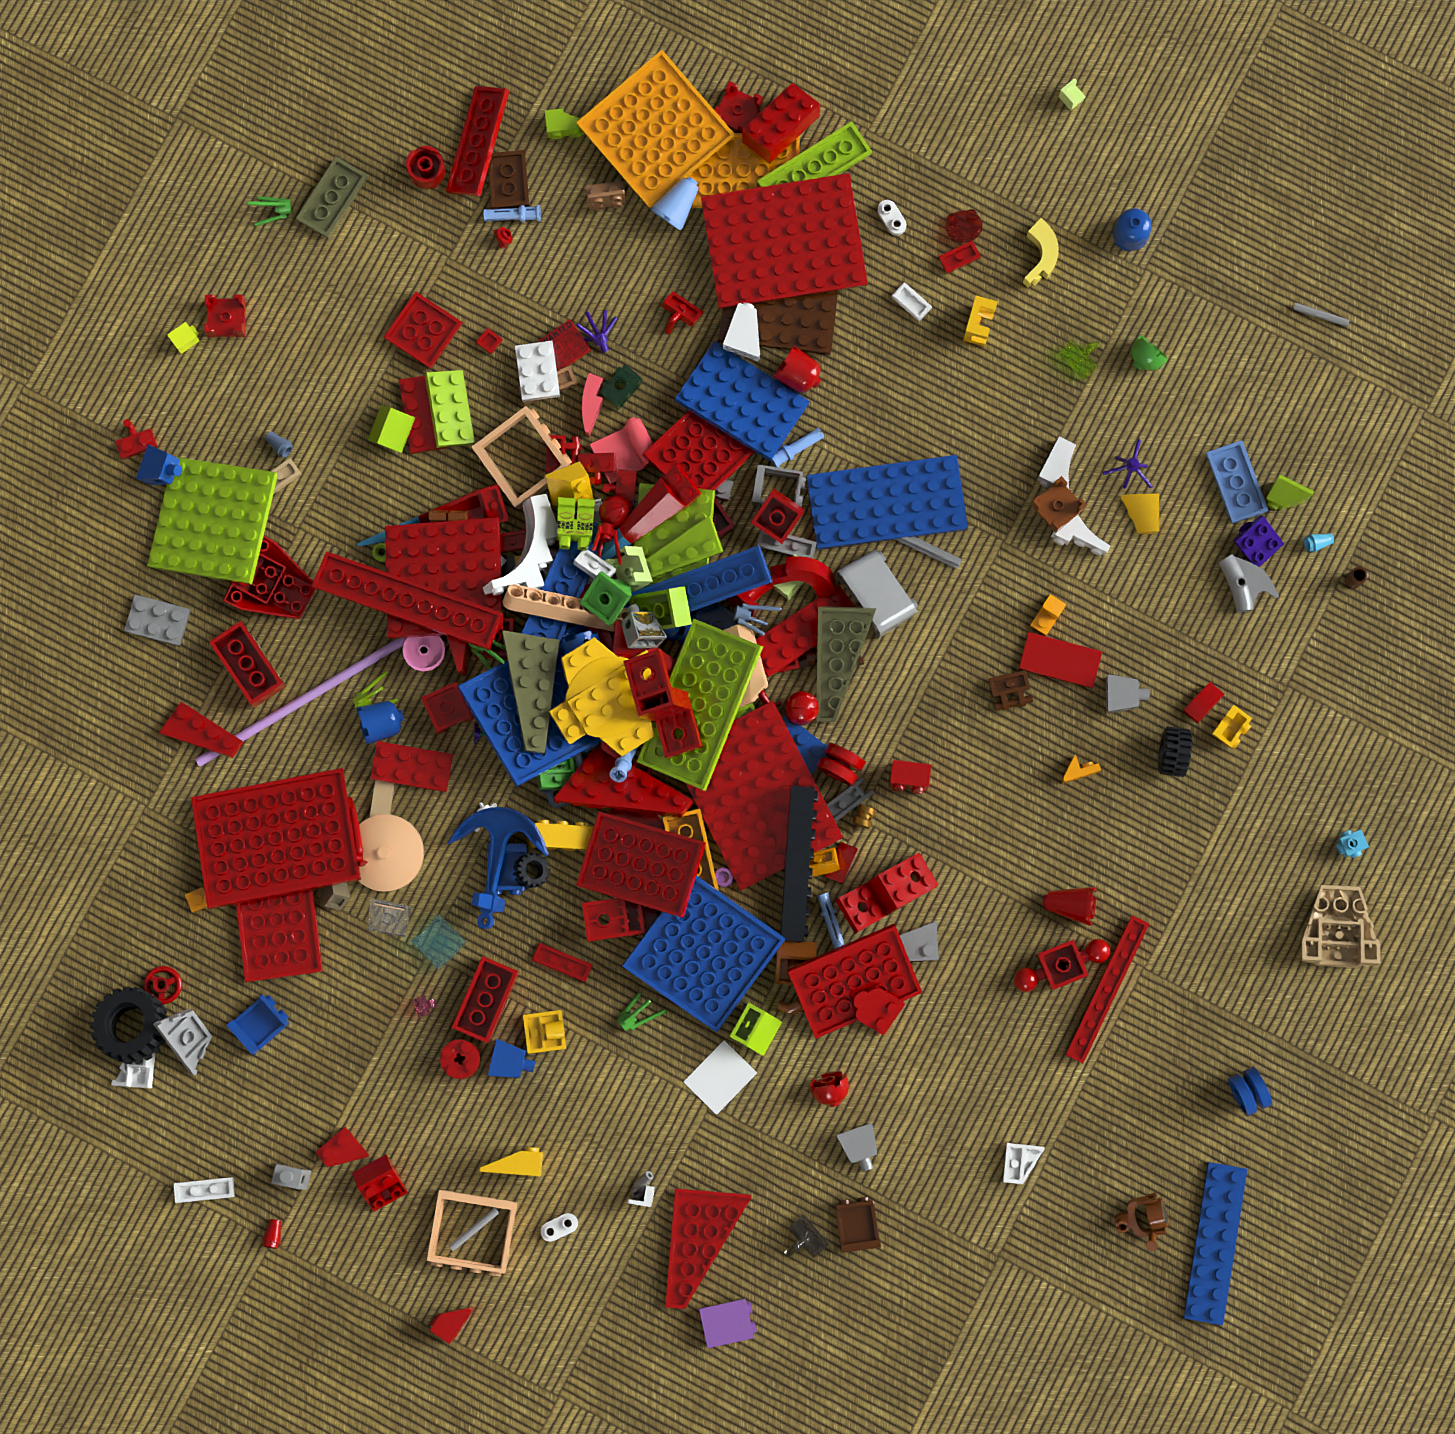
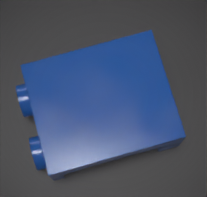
(506, 879)
(259, 1024)

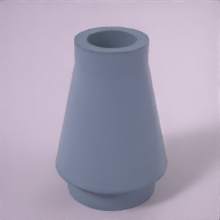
(279, 444)

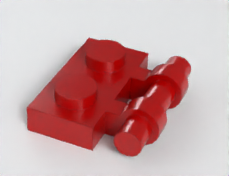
(552, 462)

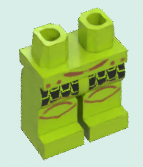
(575, 529)

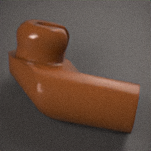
(791, 1008)

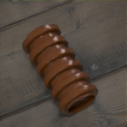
(1351, 582)

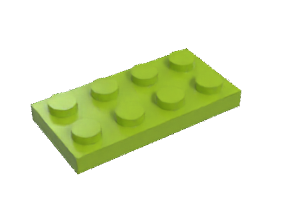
(449, 408)

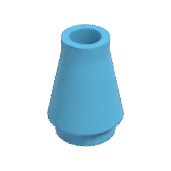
(1318, 541)

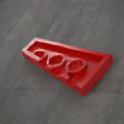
(192, 727)

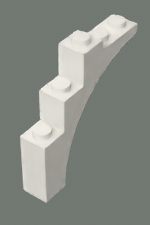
(1055, 467)
(540, 533)

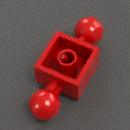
(1096, 952)

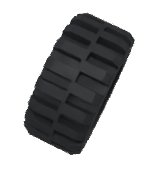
(108, 1015)

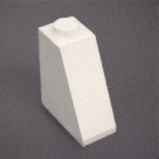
(743, 333)

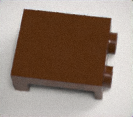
(857, 1225)

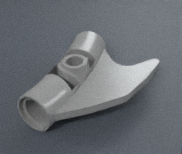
(1253, 579)

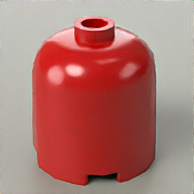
(799, 371)

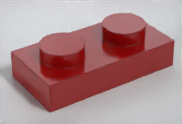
(959, 257)

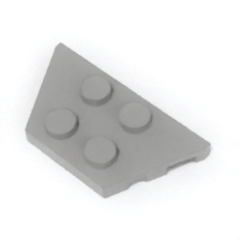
(185, 1037)

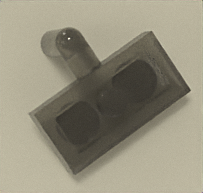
(807, 1237)

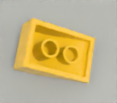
(520, 1163)

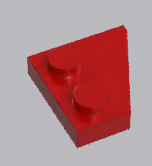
(341, 1149)

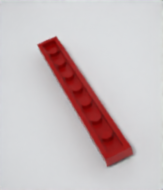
(1107, 989)

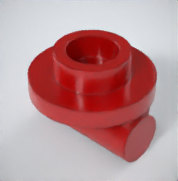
(503, 237)

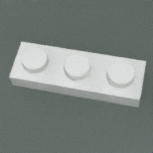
(204, 1190)

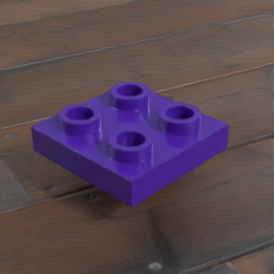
(1258, 541)

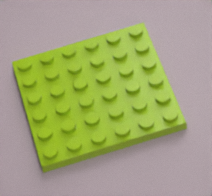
(213, 521)

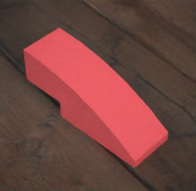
(591, 402)

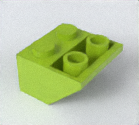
(755, 1029)

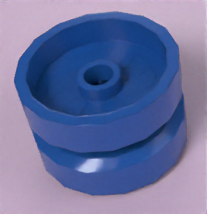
(1250, 1091)

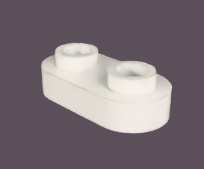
(891, 217)
(559, 1227)

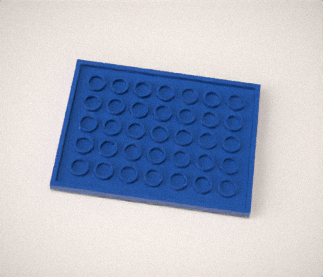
(494, 708)

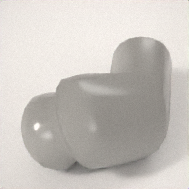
(640, 1185)

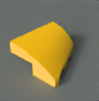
(1143, 511)

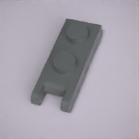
(848, 800)

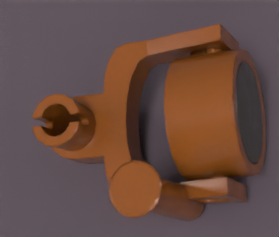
(1156, 1215)

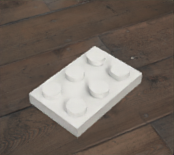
(537, 371)

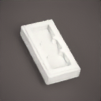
(911, 302)

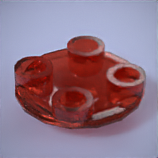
(964, 226)

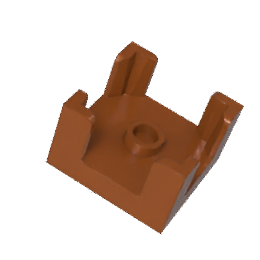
(1058, 505)

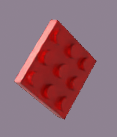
(423, 330)

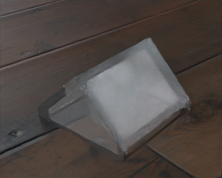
(389, 917)

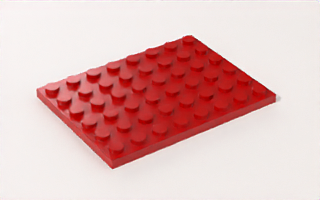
(784, 240)
(751, 797)
(275, 838)

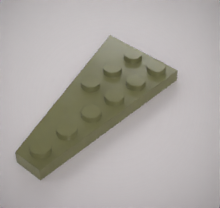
(838, 649)
(532, 680)

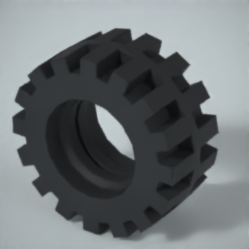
(520, 871)

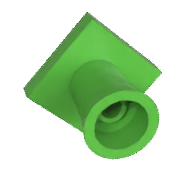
(606, 597)

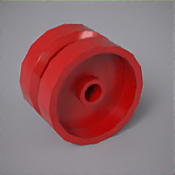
(840, 764)

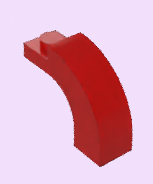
(805, 570)

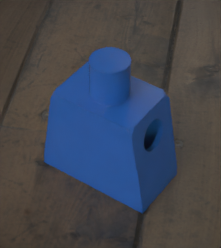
(158, 467)
(509, 1061)

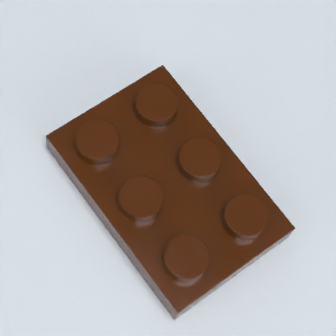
(508, 180)

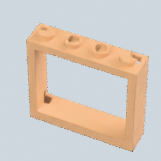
(496, 473)
(457, 1264)

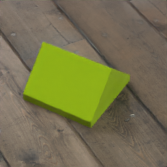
(391, 428)

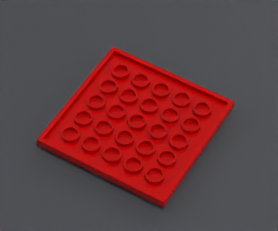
(447, 557)

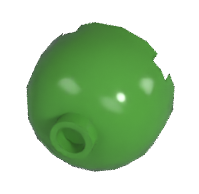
(1147, 355)

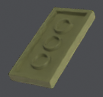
(332, 197)

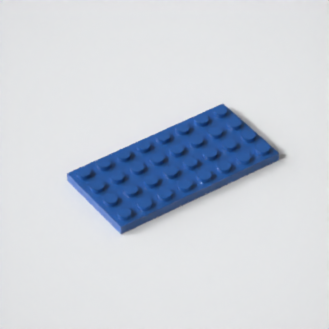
(887, 502)

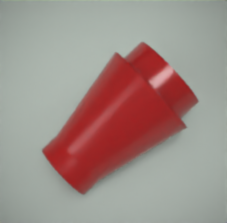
(272, 1235)

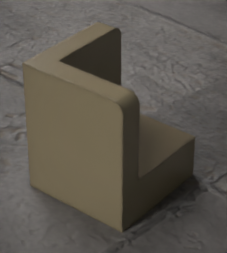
(335, 896)

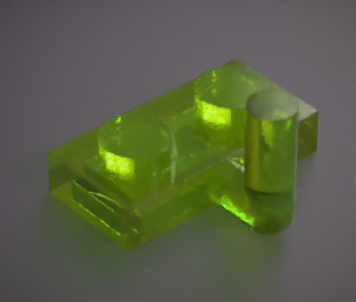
(1079, 359)

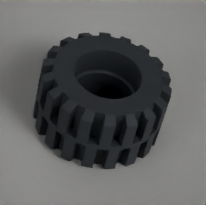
(1175, 751)

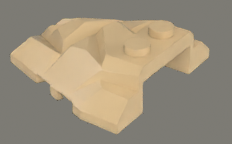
(1340, 930)

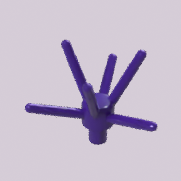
(600, 336)
(1131, 466)

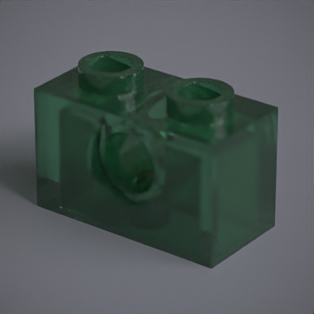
(616, 397)

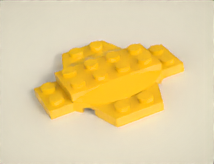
(600, 699)

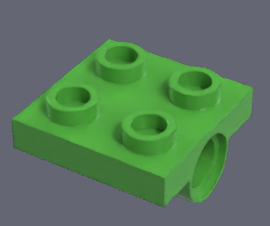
(557, 776)

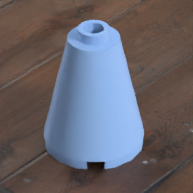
(677, 203)

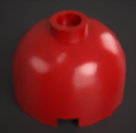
(830, 1089)

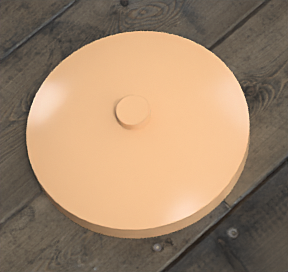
(392, 852)

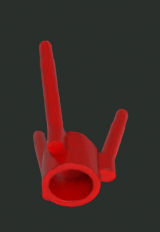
(605, 533)

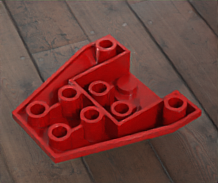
(277, 585)

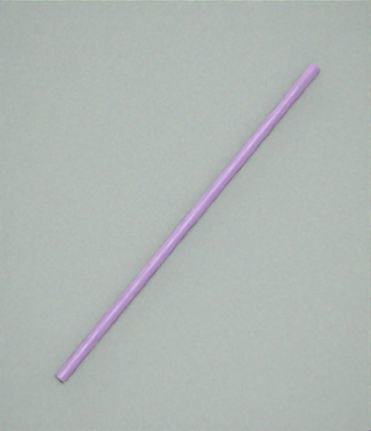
(308, 696)

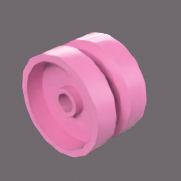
(428, 660)

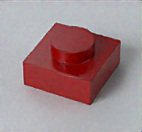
(489, 341)

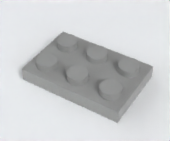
(157, 620)

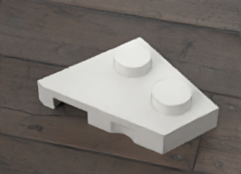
(1020, 1161)

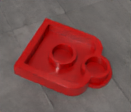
(877, 1008)

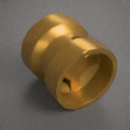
(864, 815)

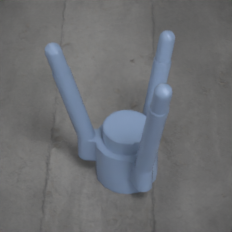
(743, 615)

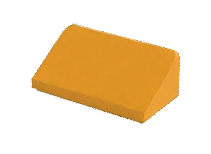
(824, 862)

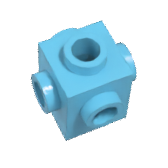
(1356, 839)

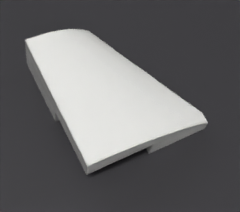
(136, 1075)

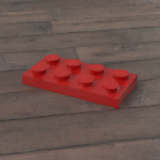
(417, 405)
(411, 766)

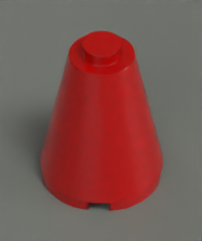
(1072, 903)

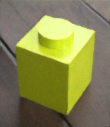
(184, 337)

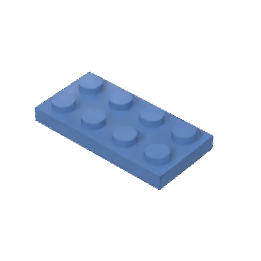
(1236, 482)

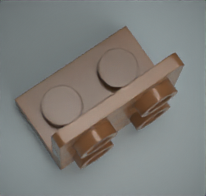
(606, 195)

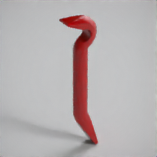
(356, 831)

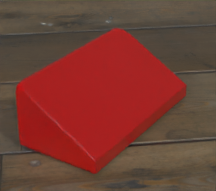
(845, 857)

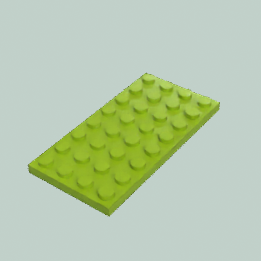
(715, 674)

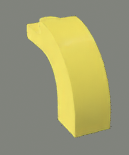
(1047, 243)

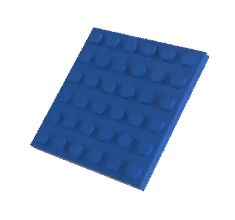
(705, 957)

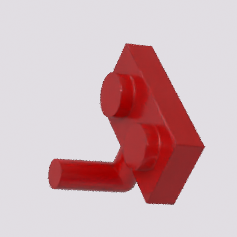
(681, 310)
(136, 442)
(597, 464)
(624, 486)

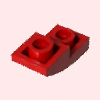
(1203, 702)

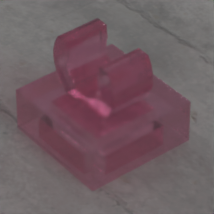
(422, 1006)

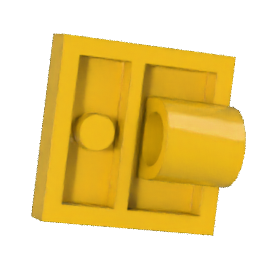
(544, 1031)

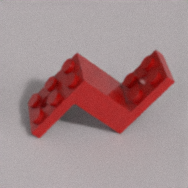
(662, 703)

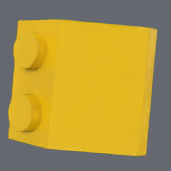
(569, 483)

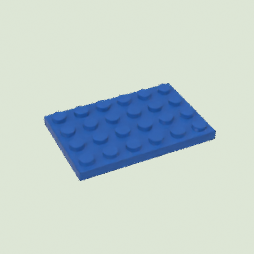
(742, 401)

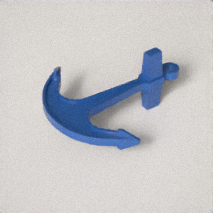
(500, 824)

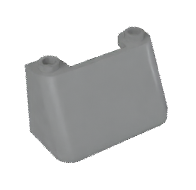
(876, 587)

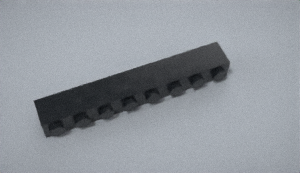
(797, 862)

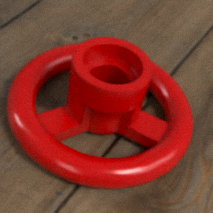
(156, 981)

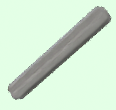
(931, 551)

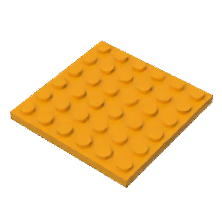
(655, 129)

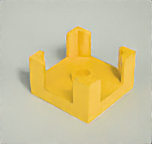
(982, 308)

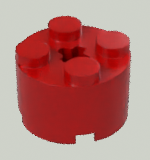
(419, 159)
(450, 1054)

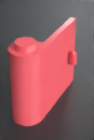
(628, 445)

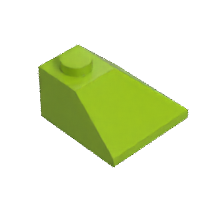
(1286, 494)

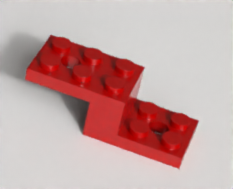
(886, 893)
(625, 919)

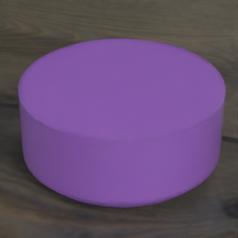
(724, 877)

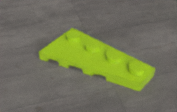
(690, 547)

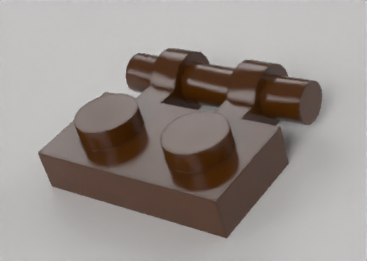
(1009, 684)

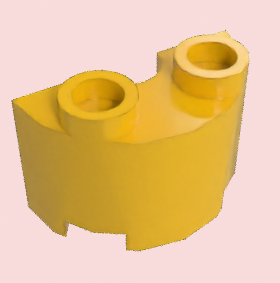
(1232, 726)

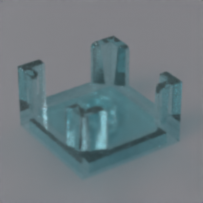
(439, 942)

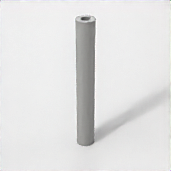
(1321, 314)
(473, 1229)

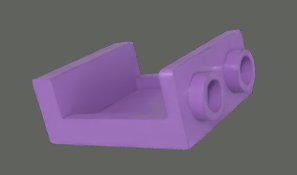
(727, 1323)

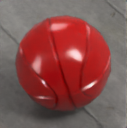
(614, 510)
(801, 708)

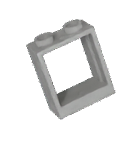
(774, 471)

